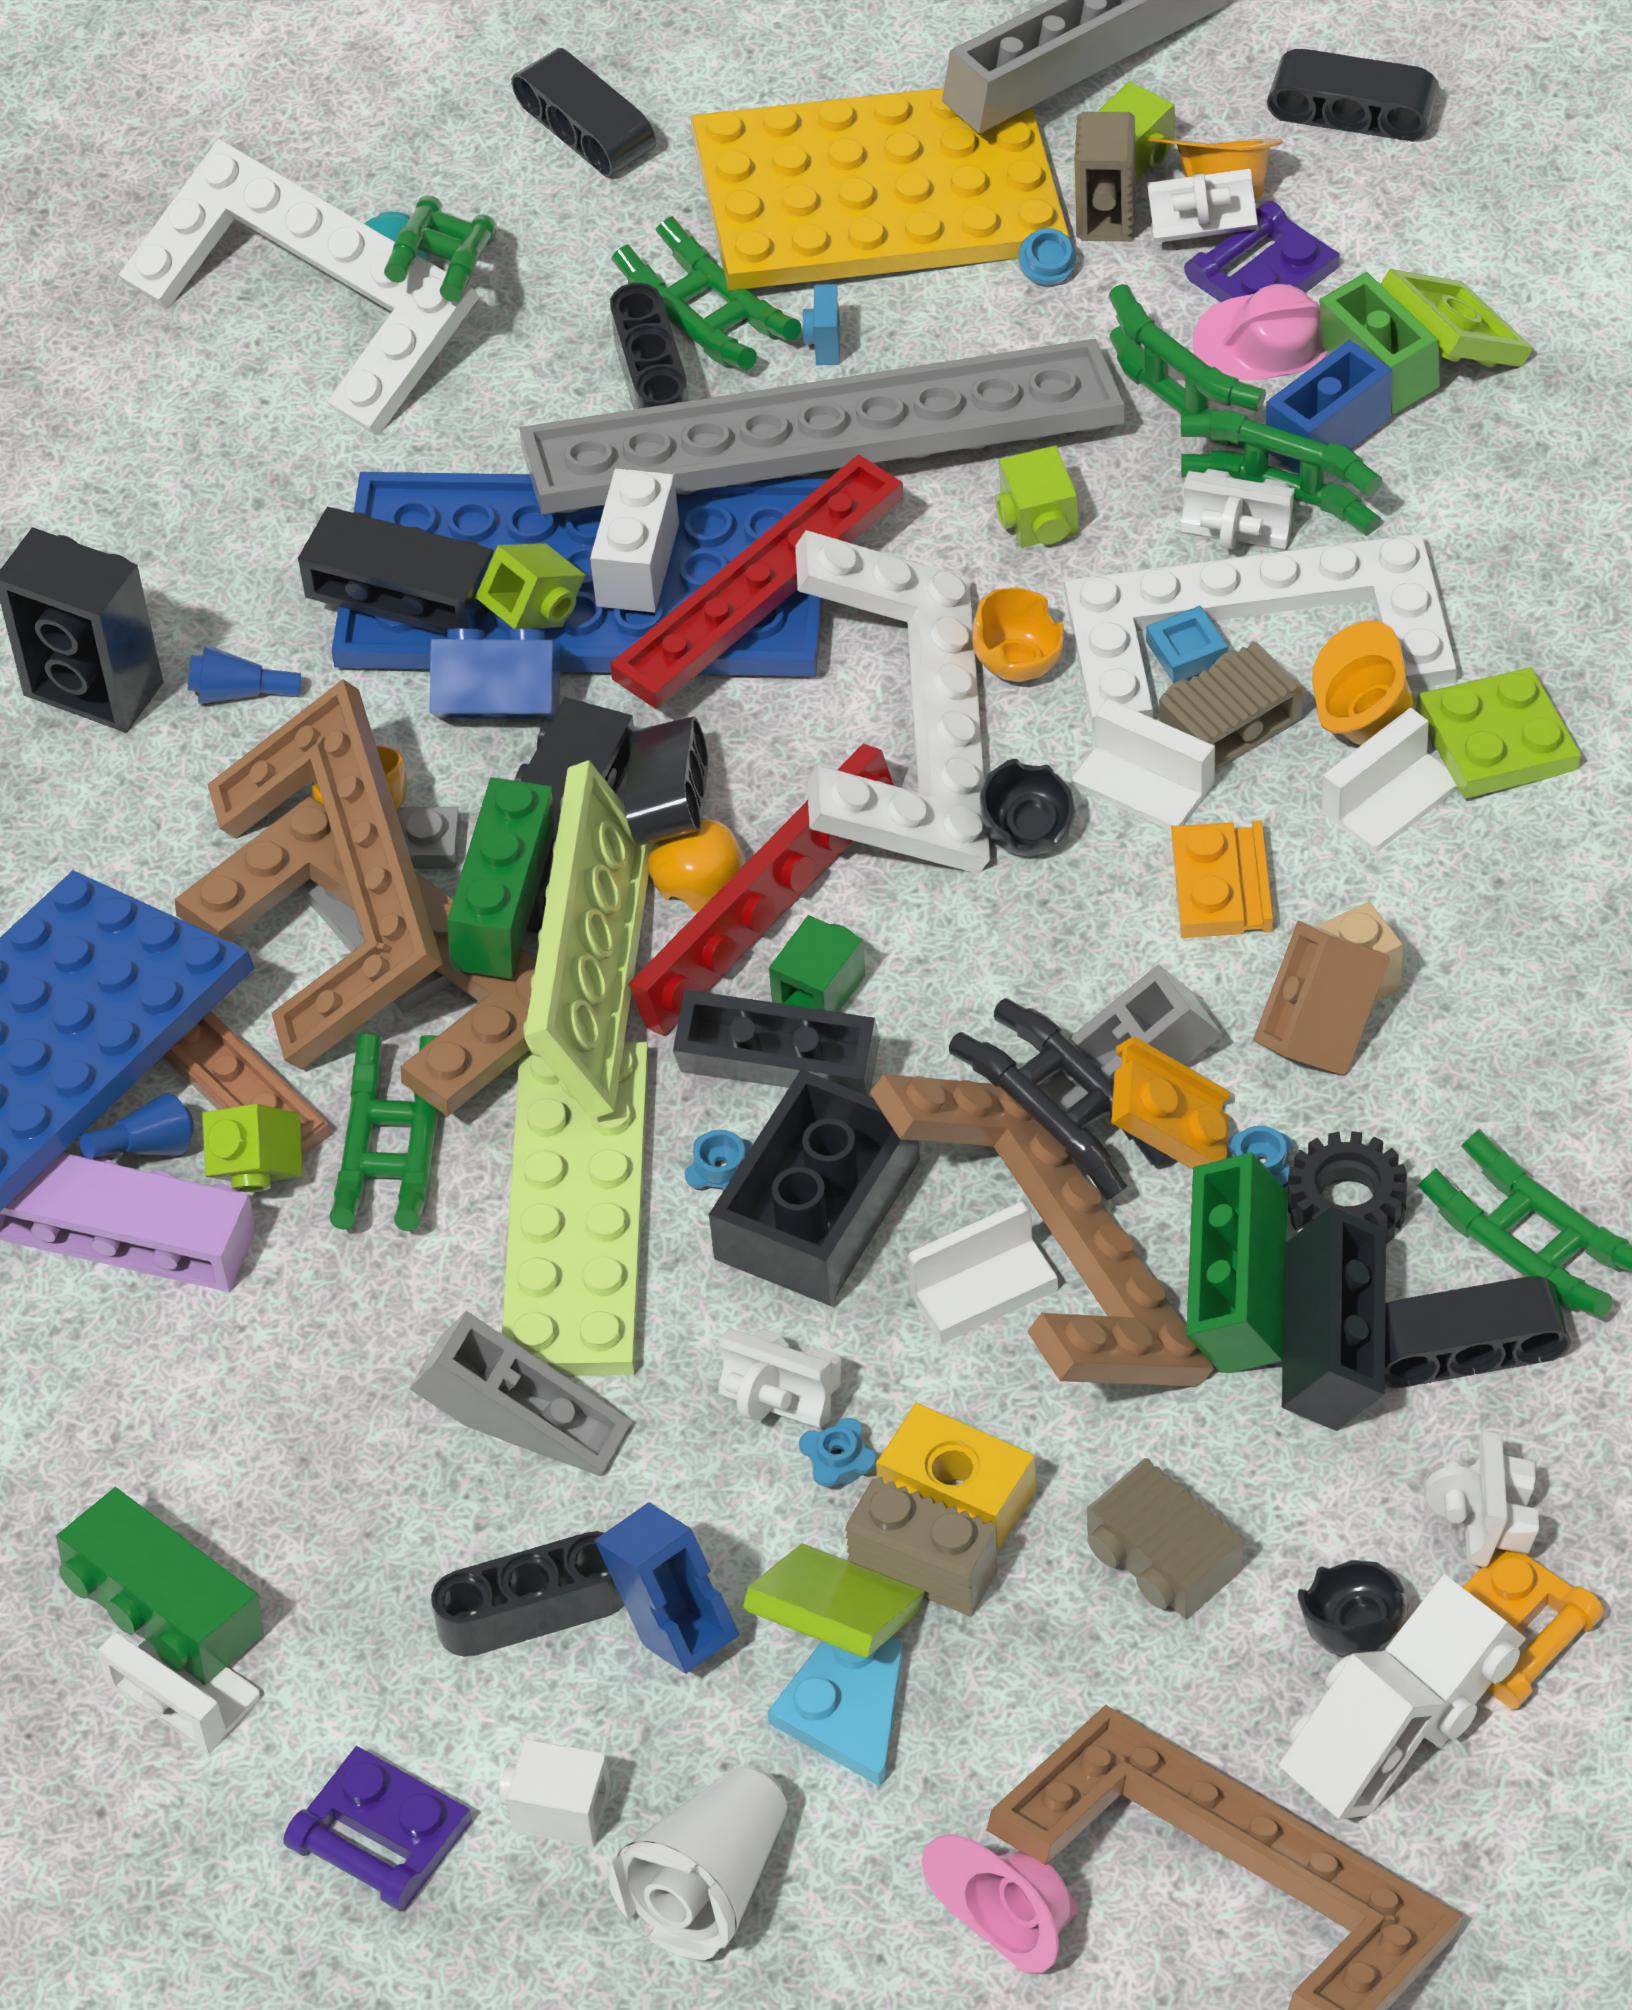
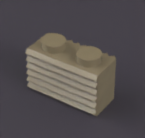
(1105, 176)
(1234, 702)
(1164, 1539)
(923, 1545)

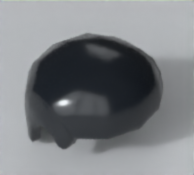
(1026, 808)
(1354, 1607)

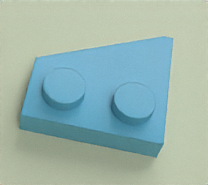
(844, 1706)

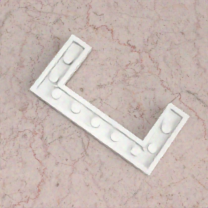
(237, 187)
(1389, 571)
(945, 814)

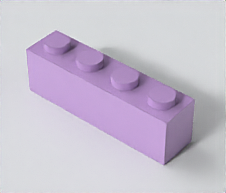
(134, 1220)

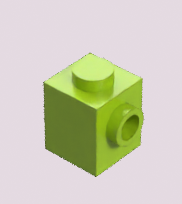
(1152, 119)
(1037, 497)
(530, 586)
(252, 1146)

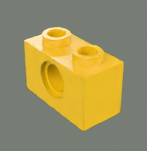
(939, 1449)

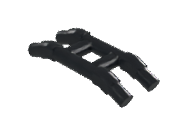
(1022, 1086)

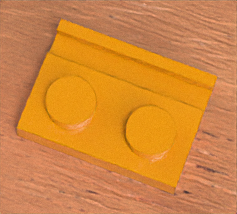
(1221, 879)
(1169, 1105)

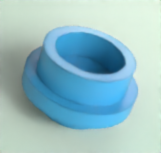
(1047, 256)

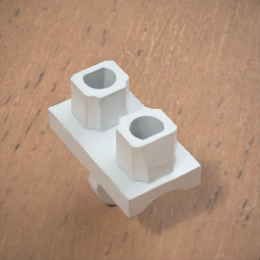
(1202, 205)
(1237, 509)
(776, 1379)
(1489, 1499)

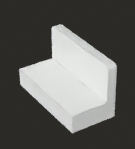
(1146, 766)
(1386, 783)
(979, 1273)
(175, 1697)

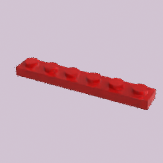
(751, 584)
(744, 907)

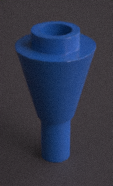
(228, 677)
(154, 1129)

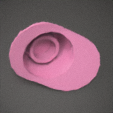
(1261, 334)
(1002, 1898)

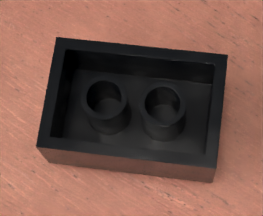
(79, 629)
(812, 1189)

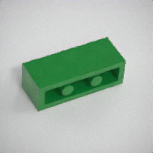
(500, 878)
(1237, 1263)
(159, 1586)

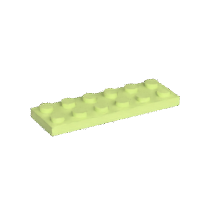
(588, 942)
(576, 1221)

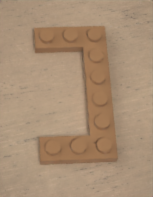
(337, 748)
(304, 848)
(1142, 1333)
(1390, 1921)

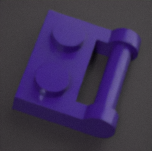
(1291, 260)
(388, 1810)

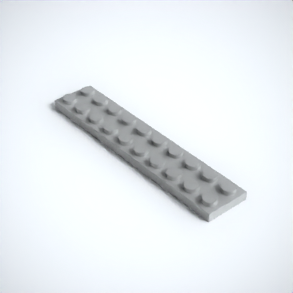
(826, 424)

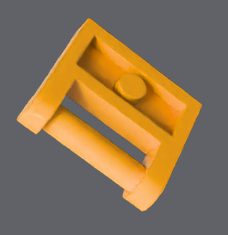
(1518, 1592)

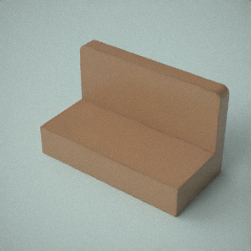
(1321, 999)

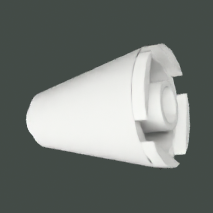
(701, 1863)

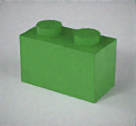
(1386, 330)

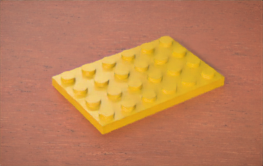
(868, 188)

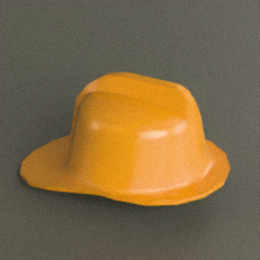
(1226, 157)
(1361, 681)

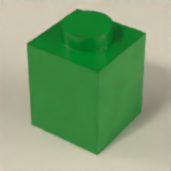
(818, 966)

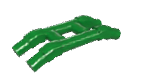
(445, 237)
(702, 275)
(1150, 364)
(1313, 455)
(359, 1163)
(1524, 1197)

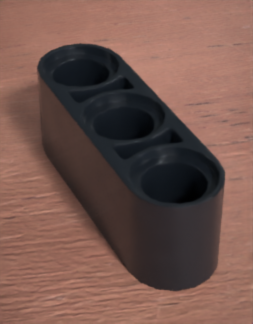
(1353, 94)
(583, 111)
(646, 347)
(666, 781)
(1472, 1329)
(505, 1617)

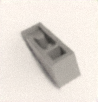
(1155, 1011)
(517, 1397)

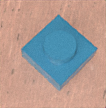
(822, 325)
(1185, 643)

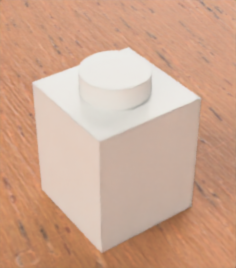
(556, 1792)

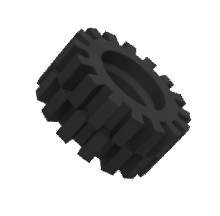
(1348, 1163)

